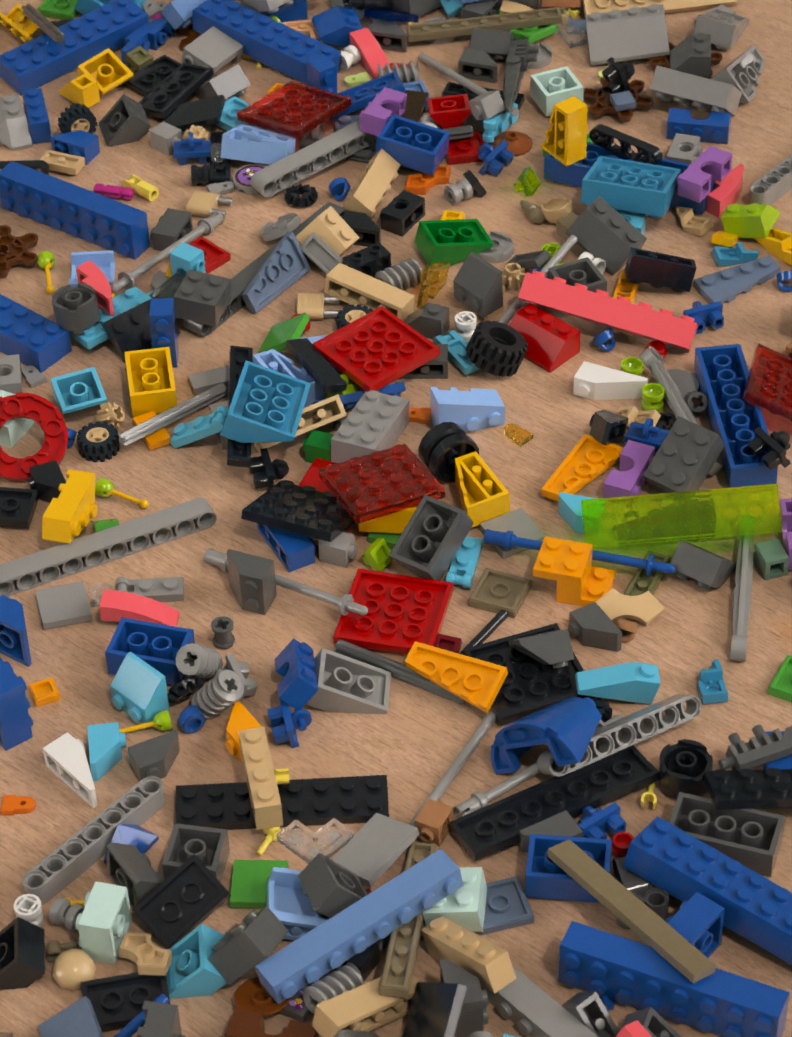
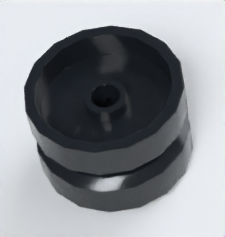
(442, 446)

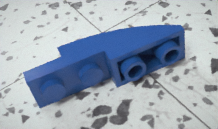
(148, 36)

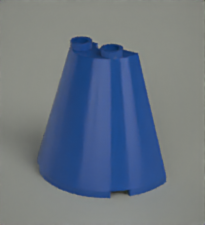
(562, 726)

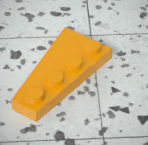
(581, 467)
(461, 675)

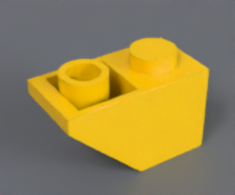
(82, 91)

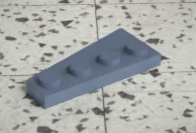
(732, 281)

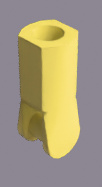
(141, 188)

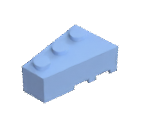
(256, 145)
(280, 363)
(468, 409)

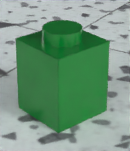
(317, 446)

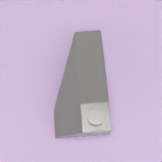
(743, 73)

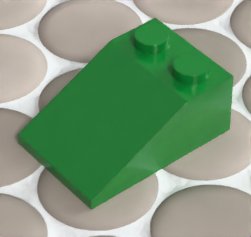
(451, 240)

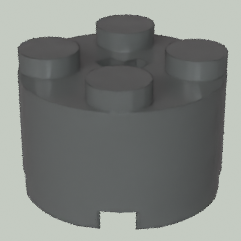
(75, 308)

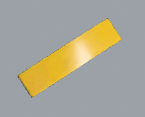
(779, 244)

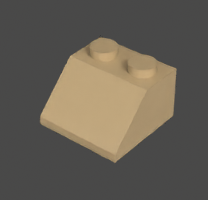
(332, 230)

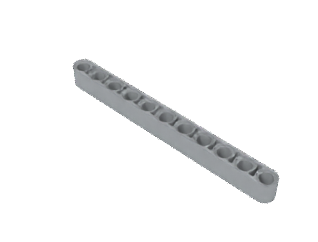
(105, 546)

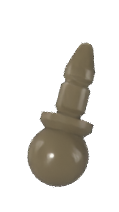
(533, 212)

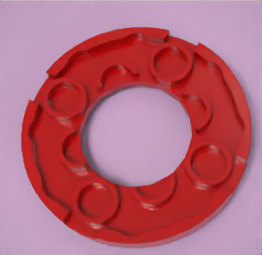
(52, 424)

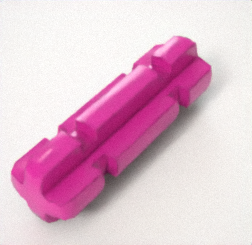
(114, 191)

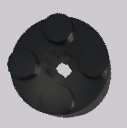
(683, 768)

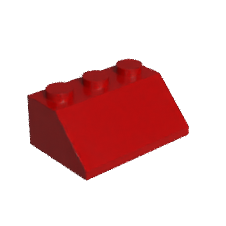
(548, 338)

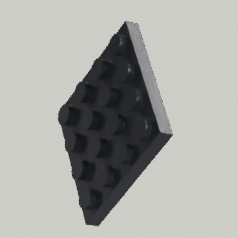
(299, 511)
(529, 683)

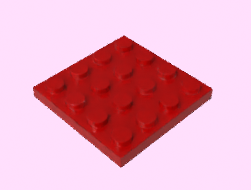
(376, 349)
(398, 613)

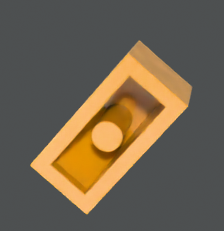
(239, 720)

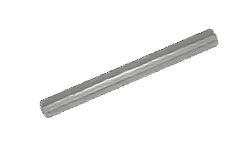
(173, 414)

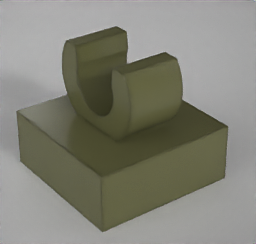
(139, 58)

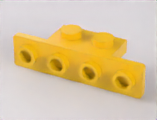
(19, 23)

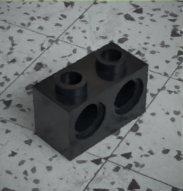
(369, 259)

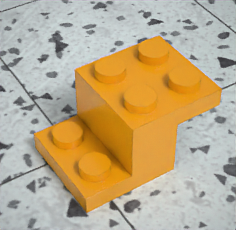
(573, 570)

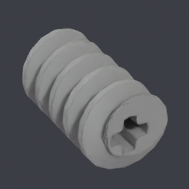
(405, 73)
(401, 275)
(198, 661)
(218, 694)
(330, 986)

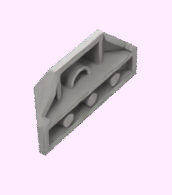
(13, 124)

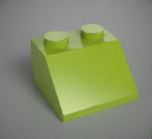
(749, 220)

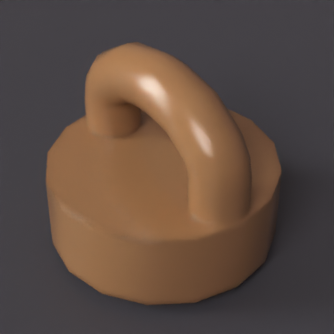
(628, 626)

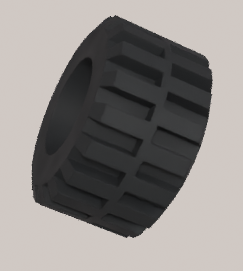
(496, 348)

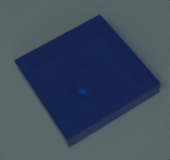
(391, 15)

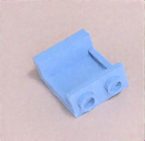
(103, 259)
(290, 903)

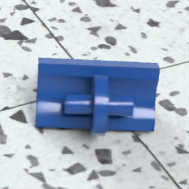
(192, 148)
(493, 156)
(706, 315)
(646, 434)
(282, 714)
(598, 822)

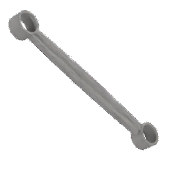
(675, 400)
(742, 599)

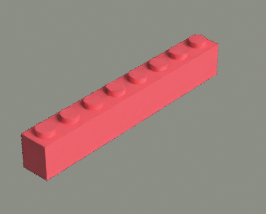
(608, 311)

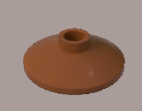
(518, 142)
(254, 997)

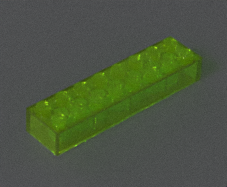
(682, 516)

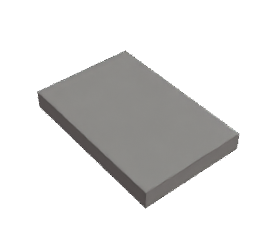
(376, 847)

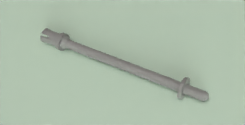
(205, 227)
(344, 604)
(480, 800)

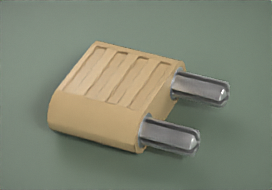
(206, 203)
(314, 304)

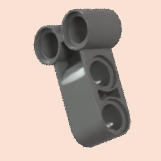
(654, 898)

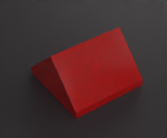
(449, 110)

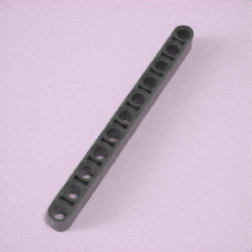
(243, 279)

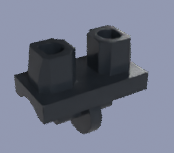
(619, 74)
(775, 445)
(265, 472)

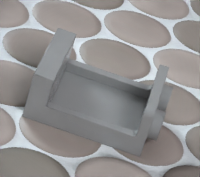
(212, 50)

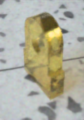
(517, 434)

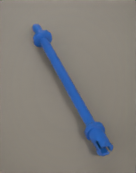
(510, 540)

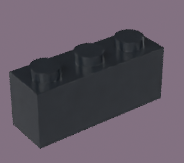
(660, 270)

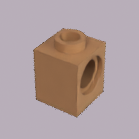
(434, 822)

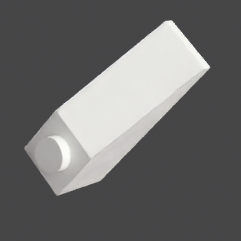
(605, 383)
(69, 762)

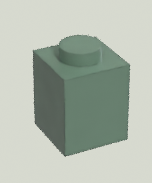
(771, 559)

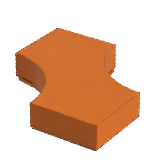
(422, 182)

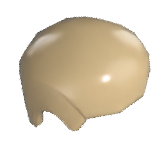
(556, 209)
(73, 968)

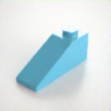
(622, 682)

